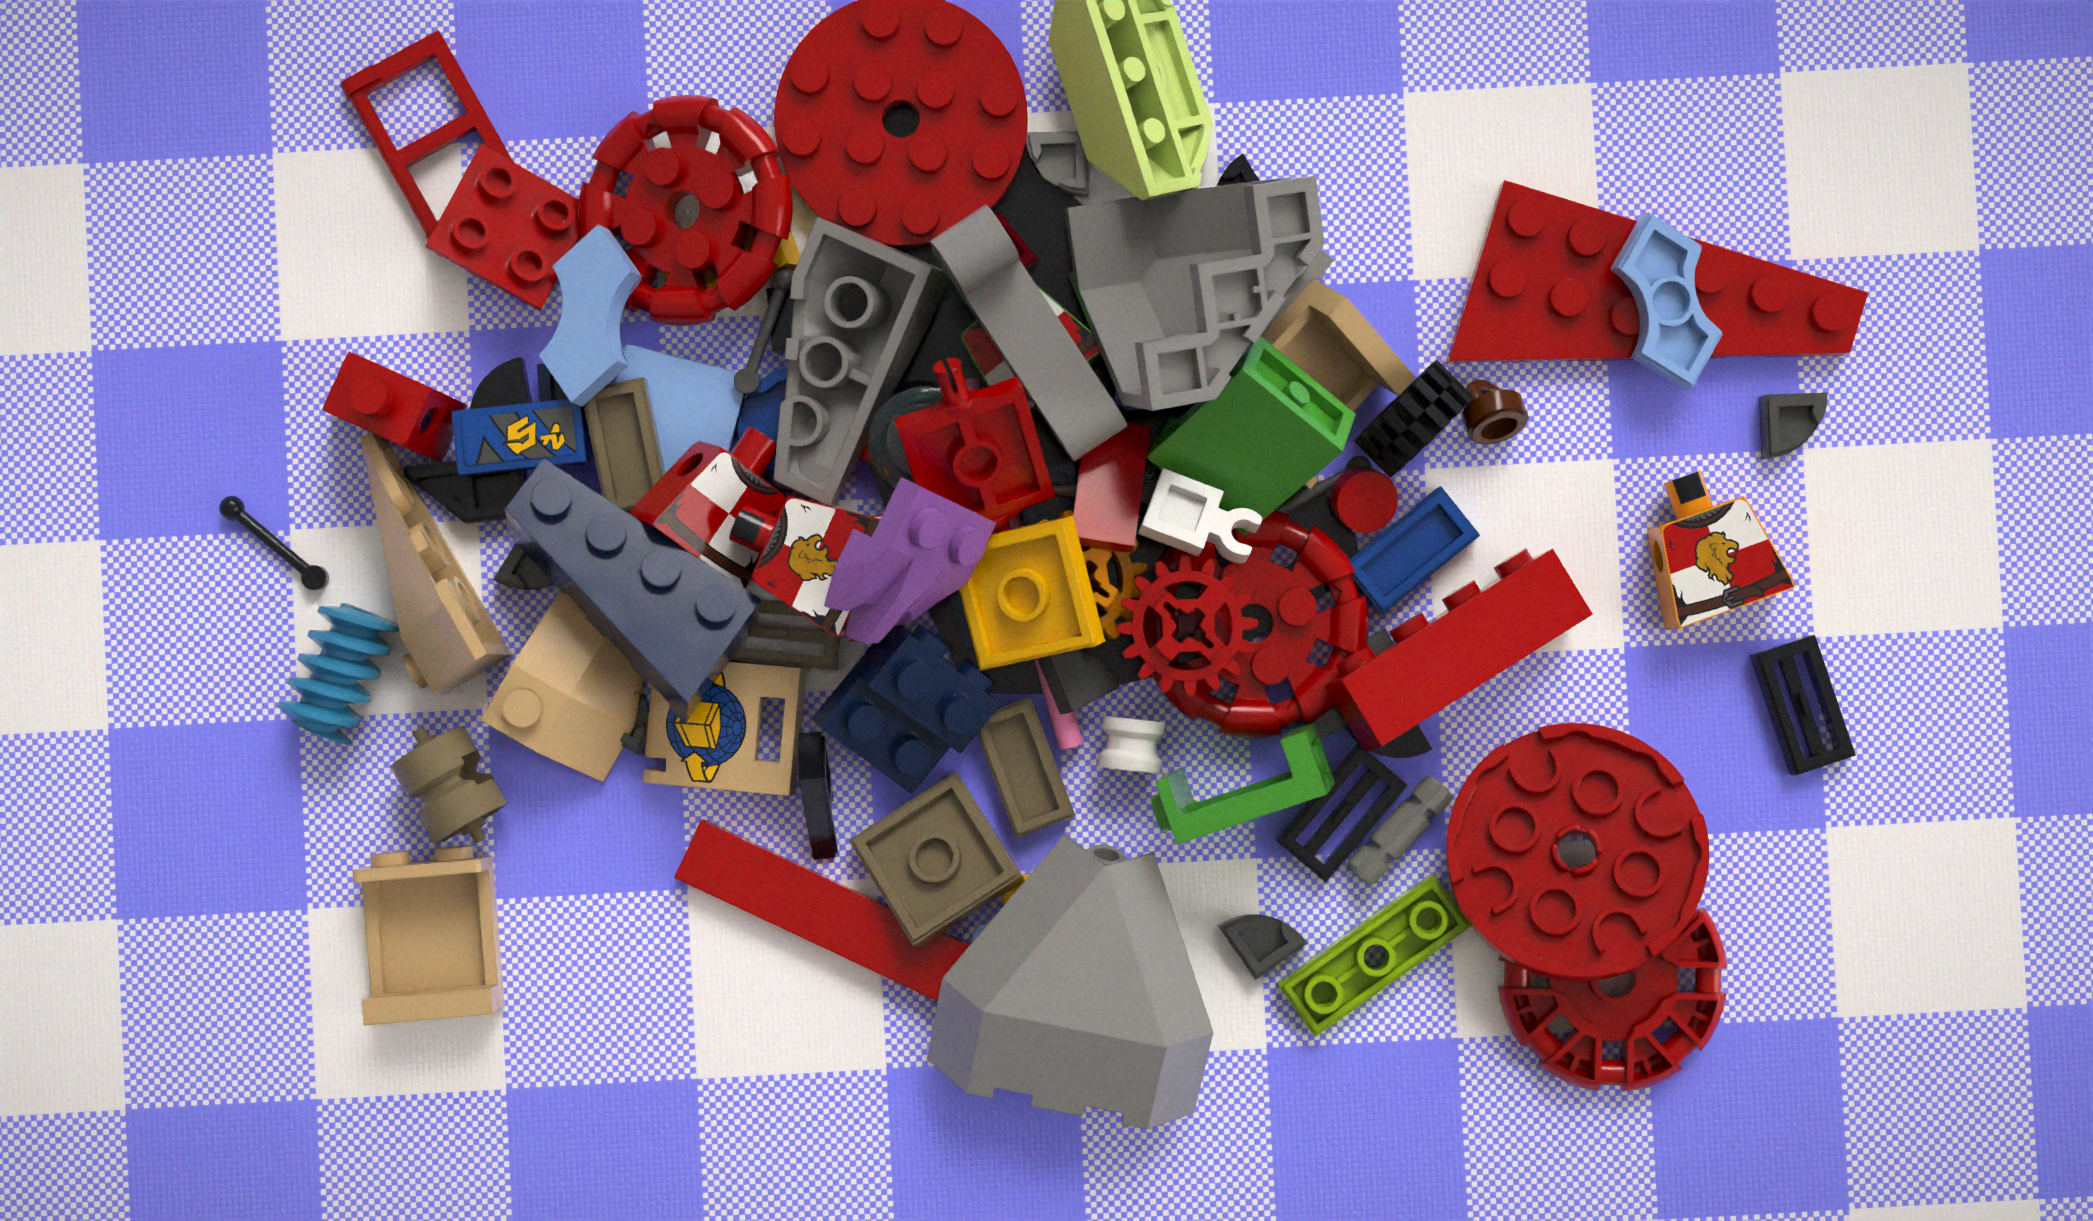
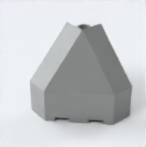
(1188, 280)
(1079, 994)

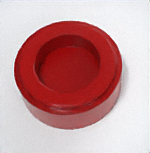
(1364, 499)

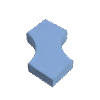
(1660, 274)
(587, 343)

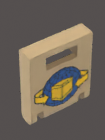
(722, 735)

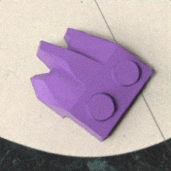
(909, 564)

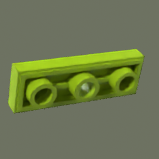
(1406, 928)

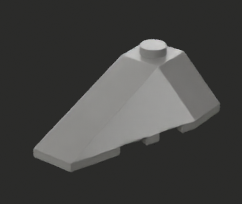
(850, 342)

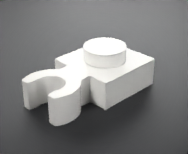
(1188, 515)

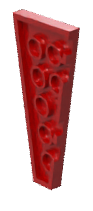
(1551, 295)

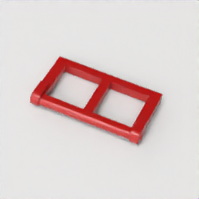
(378, 75)

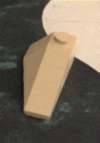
(433, 599)
(568, 693)

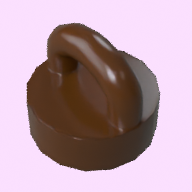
(1493, 413)

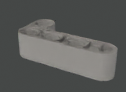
(1027, 332)

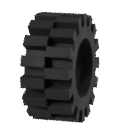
(1413, 418)

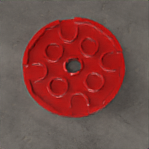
(860, 68)
(1590, 917)

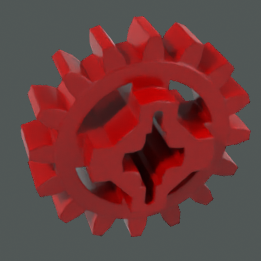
(1206, 604)

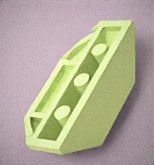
(1133, 92)

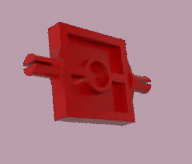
(977, 447)

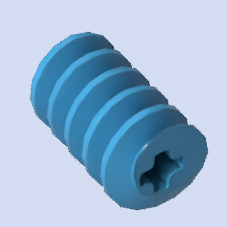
(337, 671)

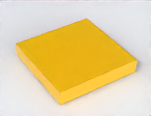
(1031, 596)

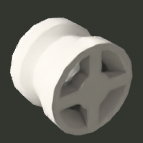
(1131, 744)

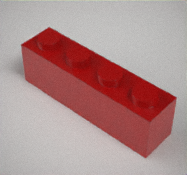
(1457, 649)

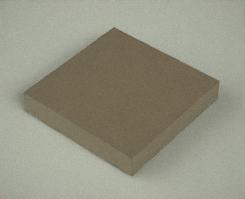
(936, 860)

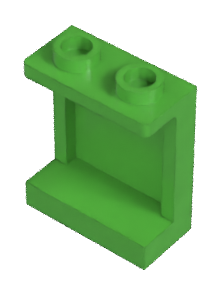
(1259, 435)
(1191, 819)

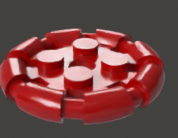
(725, 212)
(1292, 631)
(1623, 1016)

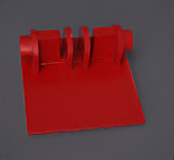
(507, 227)

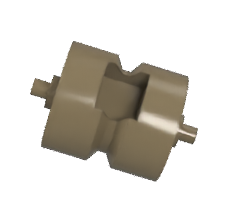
(449, 785)

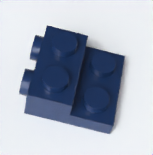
(908, 705)

